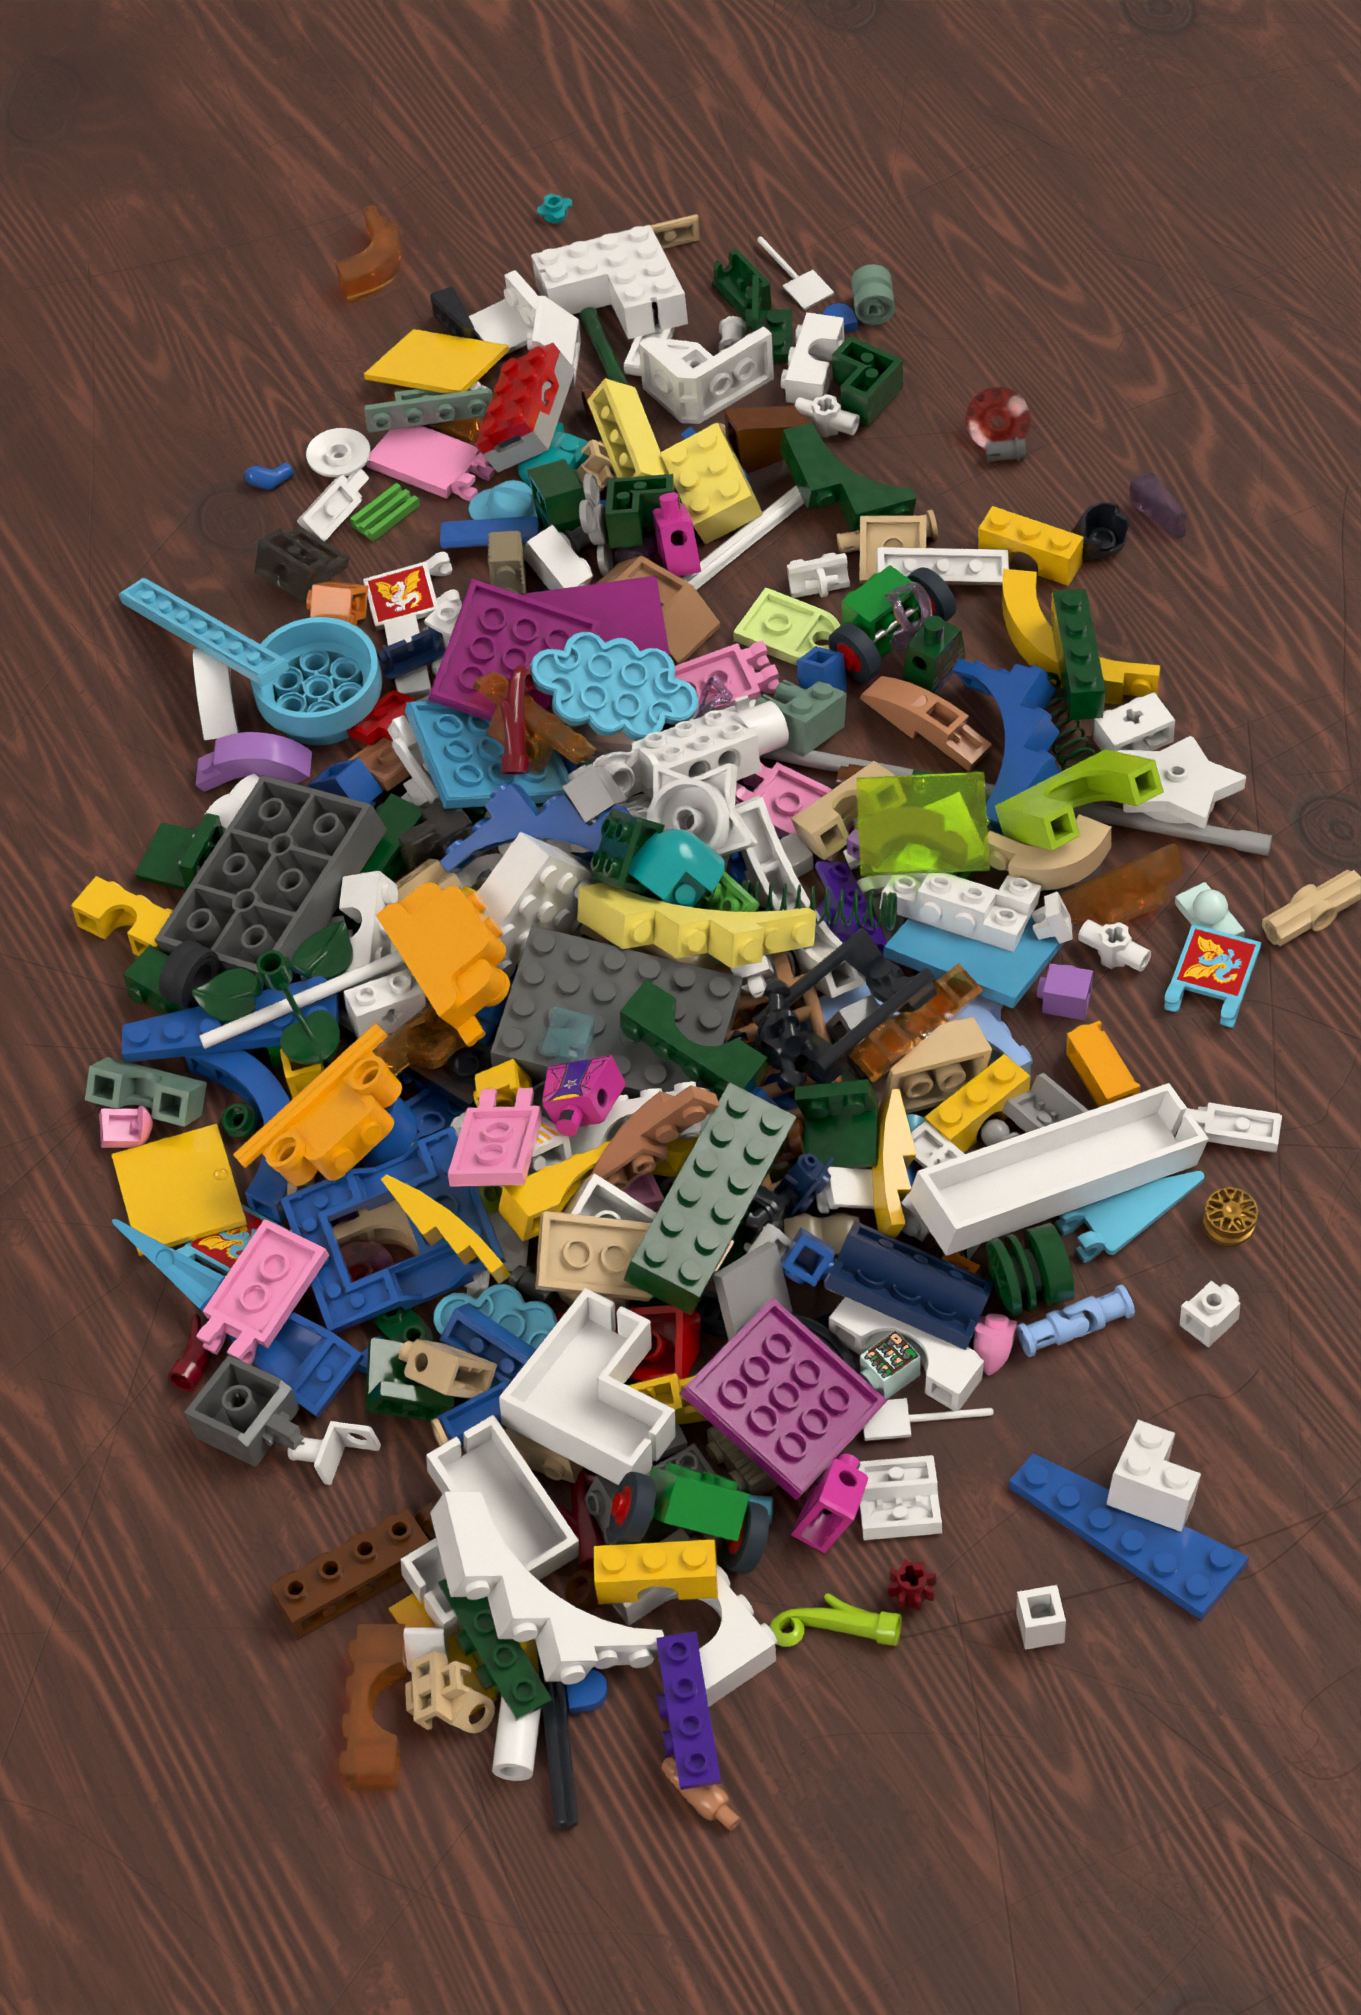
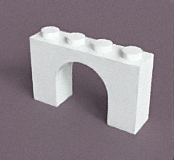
(738, 1648)

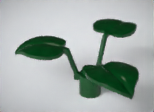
(322, 954)

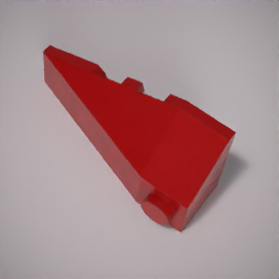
(673, 1342)

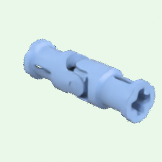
(1070, 1322)

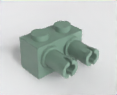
(809, 713)

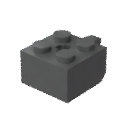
(244, 1412)

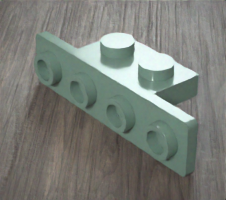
(426, 407)

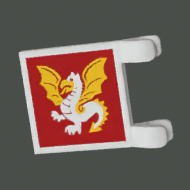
(409, 590)

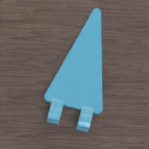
(1124, 1216)

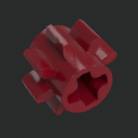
(901, 1584)

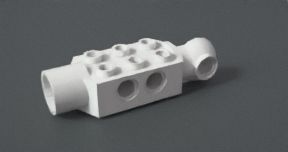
(700, 747)

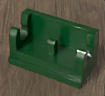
(734, 279)

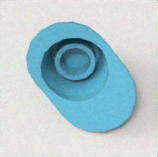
(503, 501)

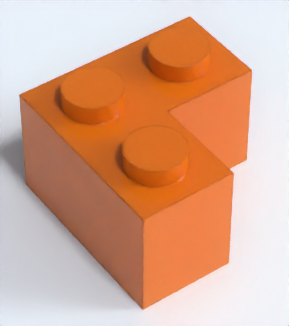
(338, 601)

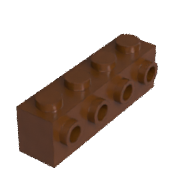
(347, 1575)

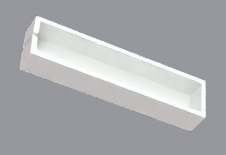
(1056, 1169)

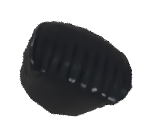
(1102, 530)

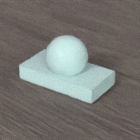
(1208, 909)

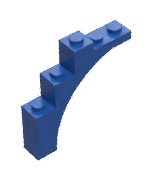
(1027, 726)
(516, 813)

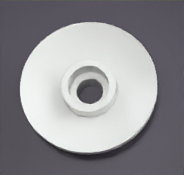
(338, 452)

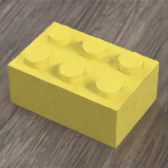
(711, 483)

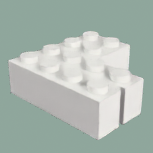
(616, 271)
(534, 888)
(576, 1394)
(515, 1504)

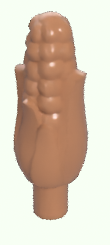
(708, 1800)

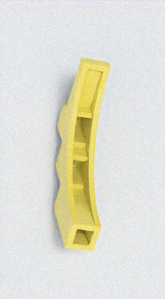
(687, 931)

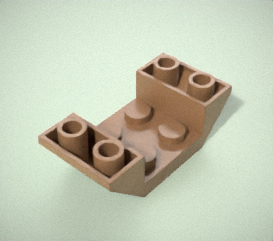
(685, 613)

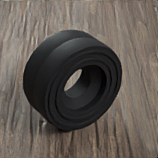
(186, 969)

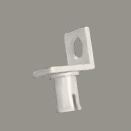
(329, 1450)

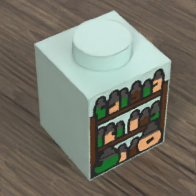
(890, 1365)

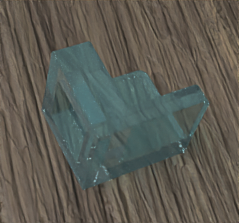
(568, 1034)

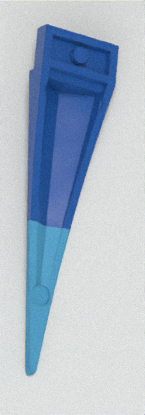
(301, 1354)

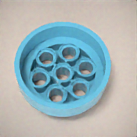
(329, 681)

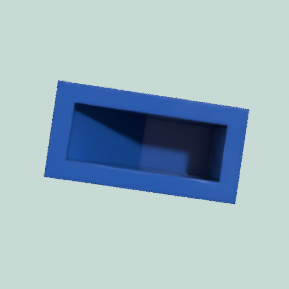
(348, 780)

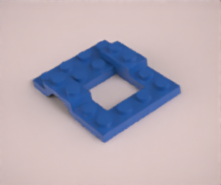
(410, 1281)

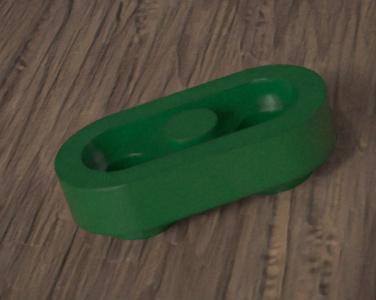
(402, 1326)

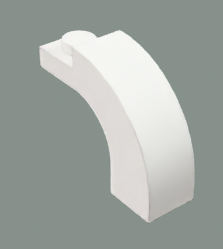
(214, 696)

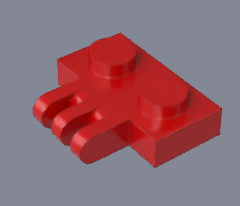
(378, 721)

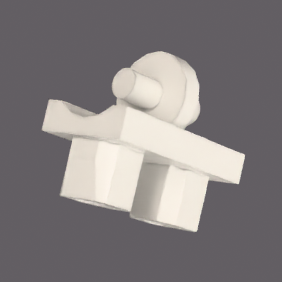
(818, 575)

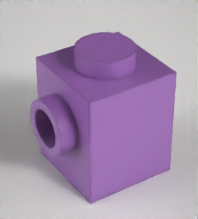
(1066, 991)

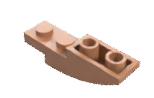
(923, 712)
(643, 1137)

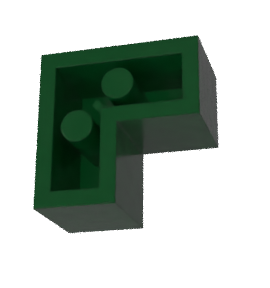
(866, 378)
(556, 495)
(631, 507)

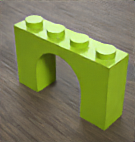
(1045, 812)

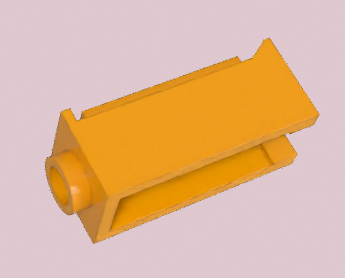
(1099, 1065)

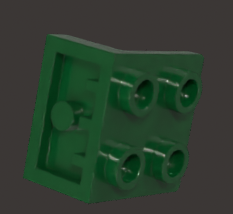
(776, 321)
(179, 852)
(840, 1122)
(392, 1392)

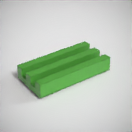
(381, 510)

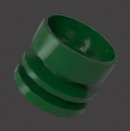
(1035, 1268)

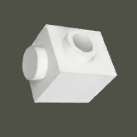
(1041, 1617)

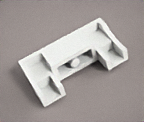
(966, 906)

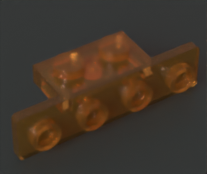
(542, 729)
(1126, 890)
(421, 1042)

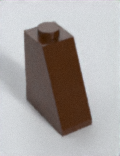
(757, 433)

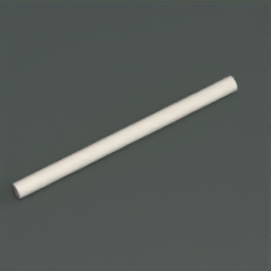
(302, 999)

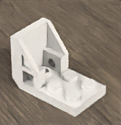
(716, 380)

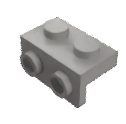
(1042, 1105)

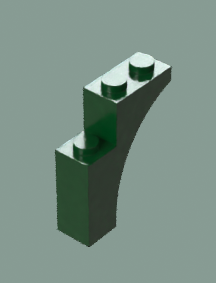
(827, 480)

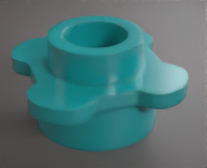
(554, 208)

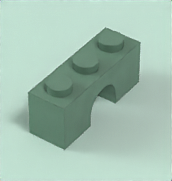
(123, 1083)

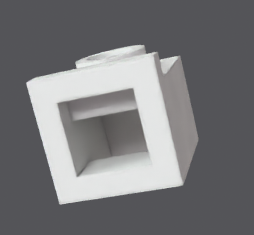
(1210, 1312)

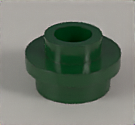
(233, 1116)

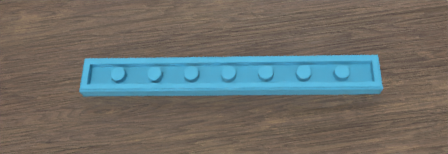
(204, 632)

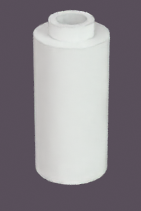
(515, 1745)

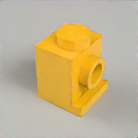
(506, 1079)

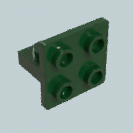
(620, 842)

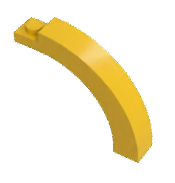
(1036, 644)

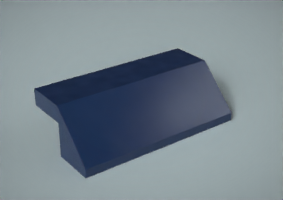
(909, 1285)

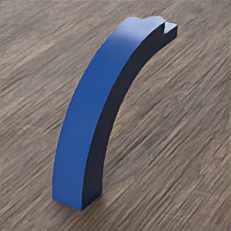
(263, 1092)

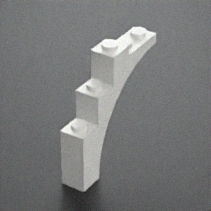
(770, 864)
(521, 1606)

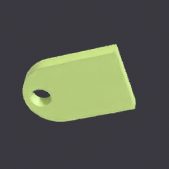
(785, 626)

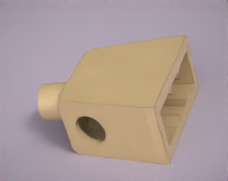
(437, 1366)

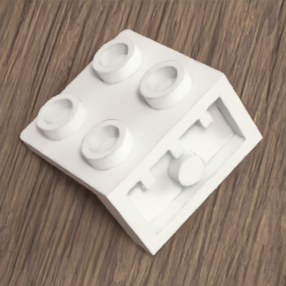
(510, 318)

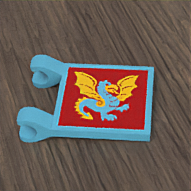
(1215, 967)
(224, 1248)

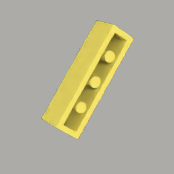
(625, 430)

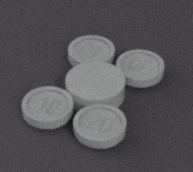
(594, 522)

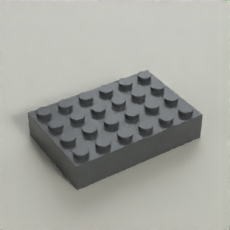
(274, 874)
(598, 983)

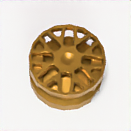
(1228, 1218)

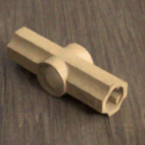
(1313, 908)

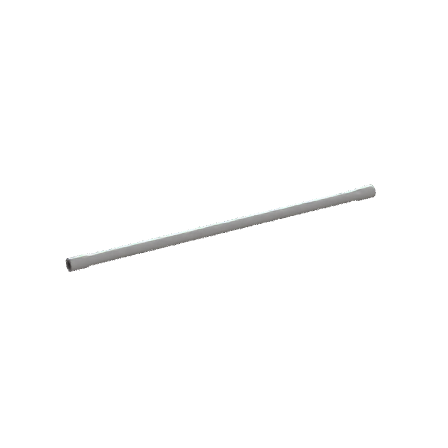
(1240, 840)

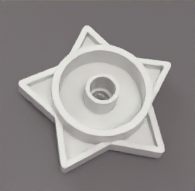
(1188, 783)
(706, 799)

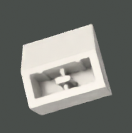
(557, 326)

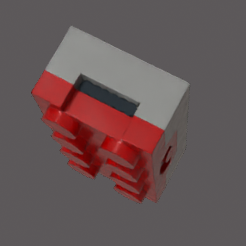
(525, 407)

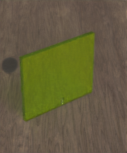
(922, 824)

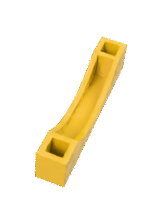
(556, 1185)

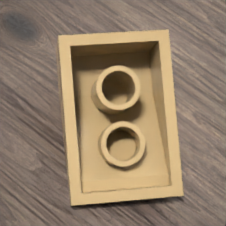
(939, 1065)

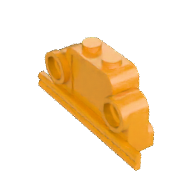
(450, 952)
(332, 1118)

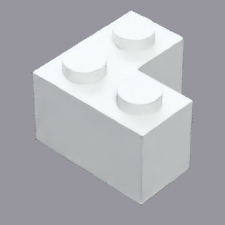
(1149, 1483)

